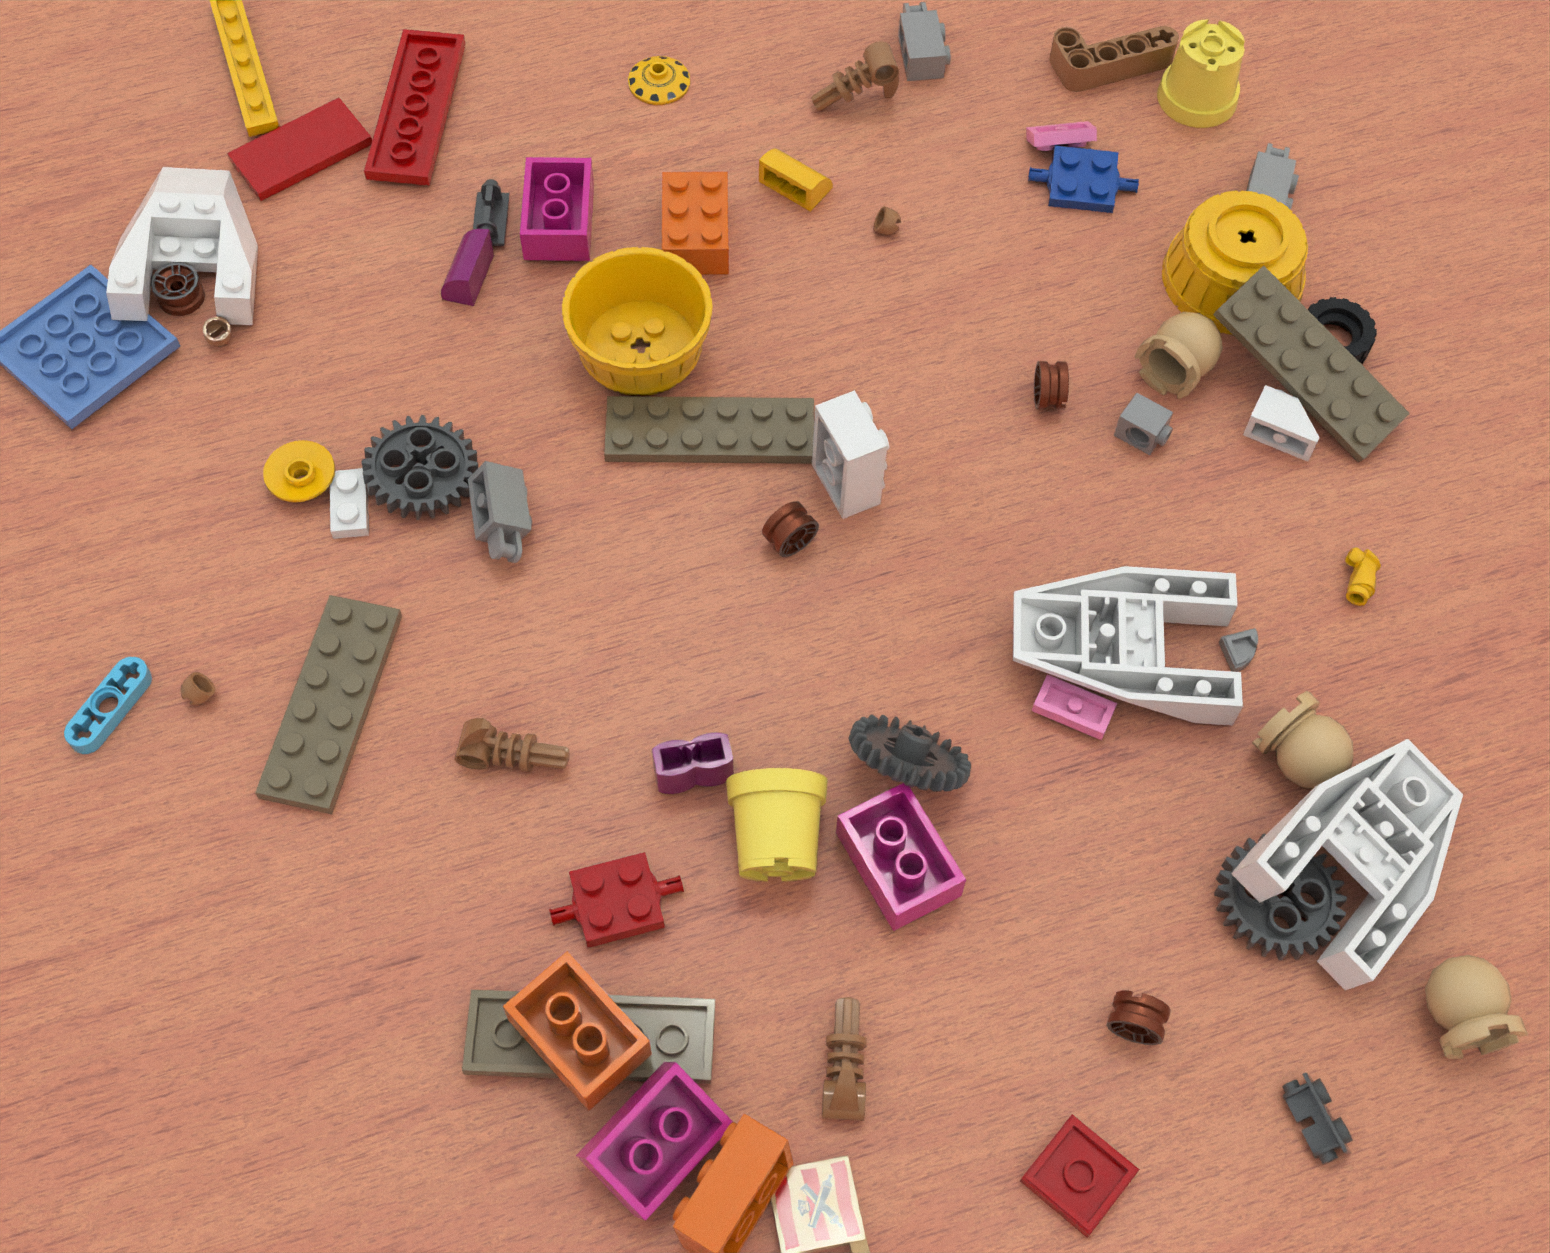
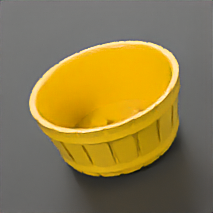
(1211, 263)
(634, 298)

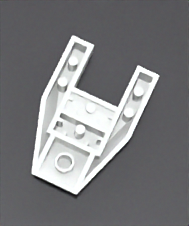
(191, 221)
(1110, 637)
(1388, 831)

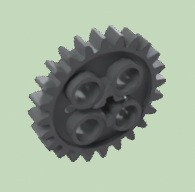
(419, 467)
(1257, 919)

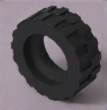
(1350, 317)

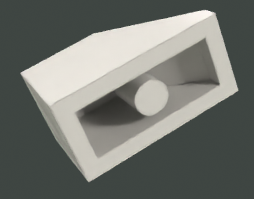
(1282, 424)

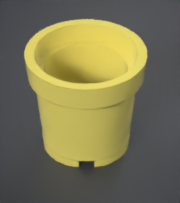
(1203, 78)
(777, 821)

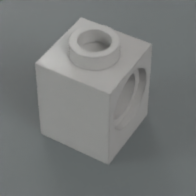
(1144, 424)

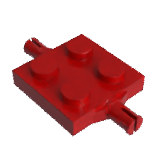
(616, 900)

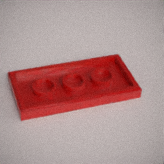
(299, 148)

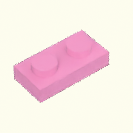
(1072, 134)
(1074, 707)

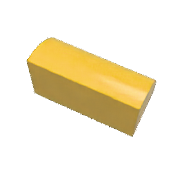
(793, 179)

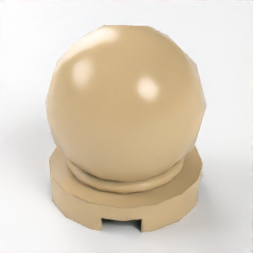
(1180, 353)
(1307, 744)
(1473, 1004)

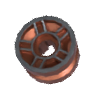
(178, 289)
(1051, 385)
(790, 529)
(1138, 1018)

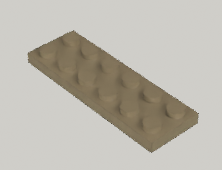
(1311, 364)
(709, 429)
(329, 705)
(677, 1031)

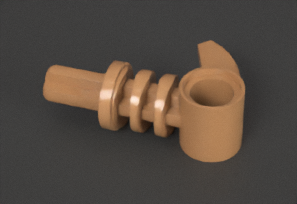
(878, 68)
(480, 744)
(843, 1095)

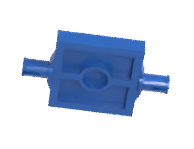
(1083, 179)

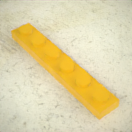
(244, 66)

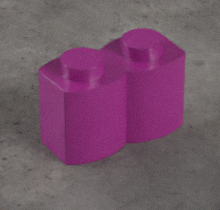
(700, 762)

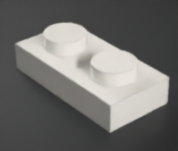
(349, 504)

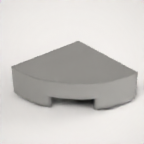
(1239, 648)

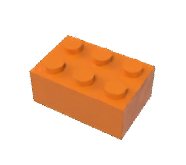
(696, 219)
(578, 1030)
(733, 1189)

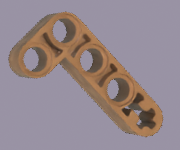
(1112, 60)

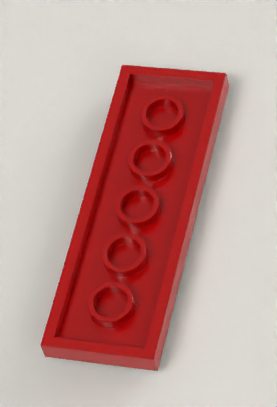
(415, 107)

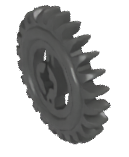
(909, 754)

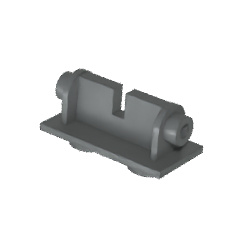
(492, 211)
(1326, 1133)

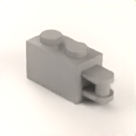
(922, 43)
(1274, 175)
(500, 509)

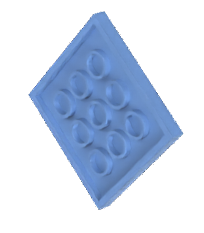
(75, 353)

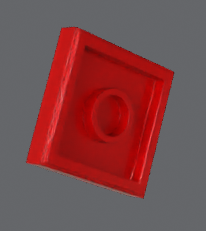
(1079, 1175)

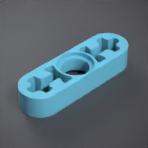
(109, 721)

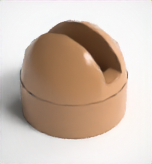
(886, 221)
(213, 327)
(197, 688)

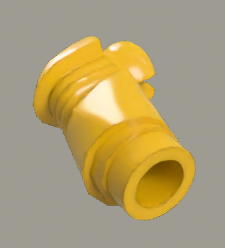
(1363, 578)

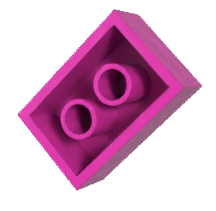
(557, 209)
(900, 856)
(655, 1140)

